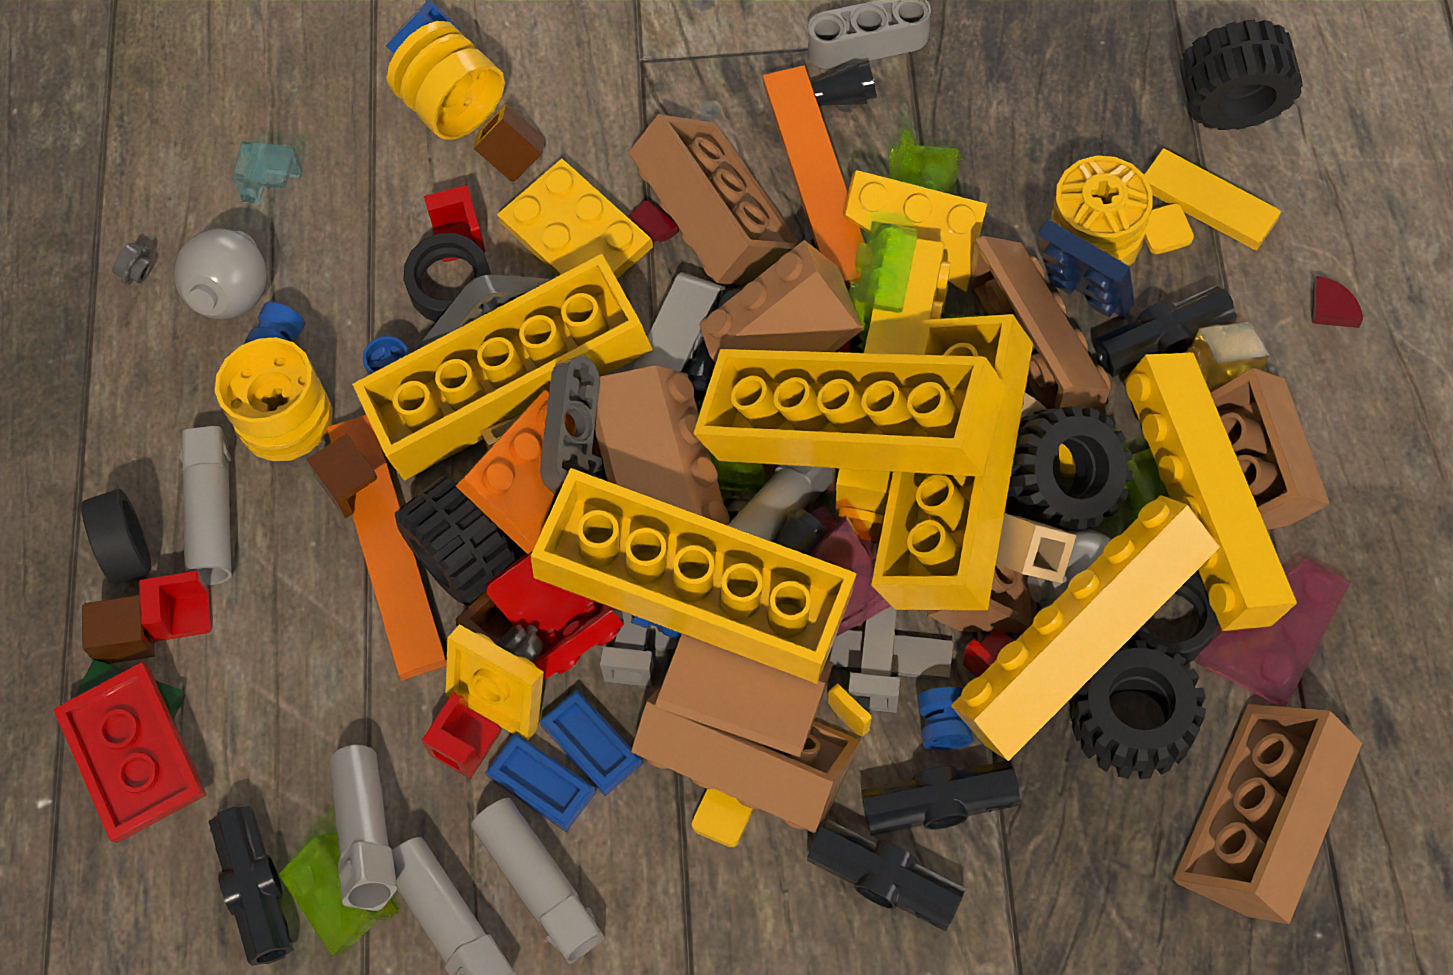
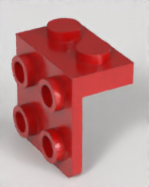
(563, 619)

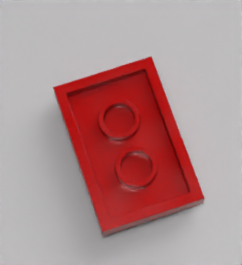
(129, 752)

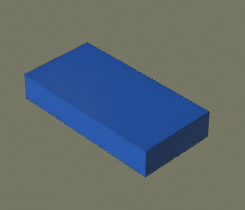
(590, 742)
(540, 782)

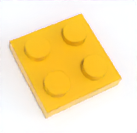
(494, 681)

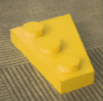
(933, 213)

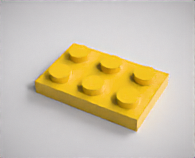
(572, 222)

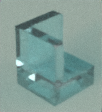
(264, 166)

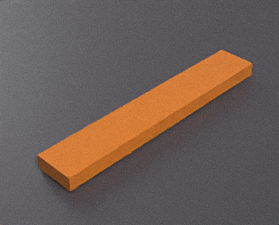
(814, 168)
(391, 561)

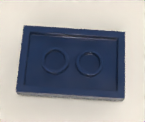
(1086, 269)

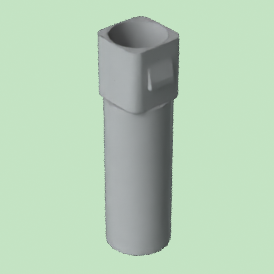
(782, 495)
(206, 503)
(363, 845)
(537, 879)
(444, 913)

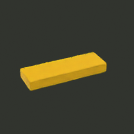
(1211, 199)

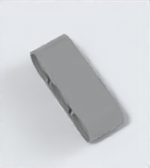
(867, 32)
(677, 328)

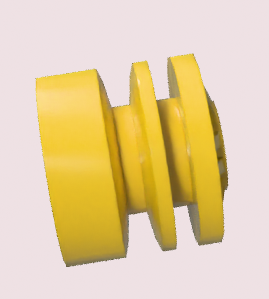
(445, 80)
(1105, 205)
(274, 399)

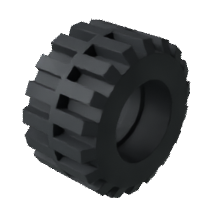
(1241, 75)
(1098, 464)
(454, 540)
(1132, 748)

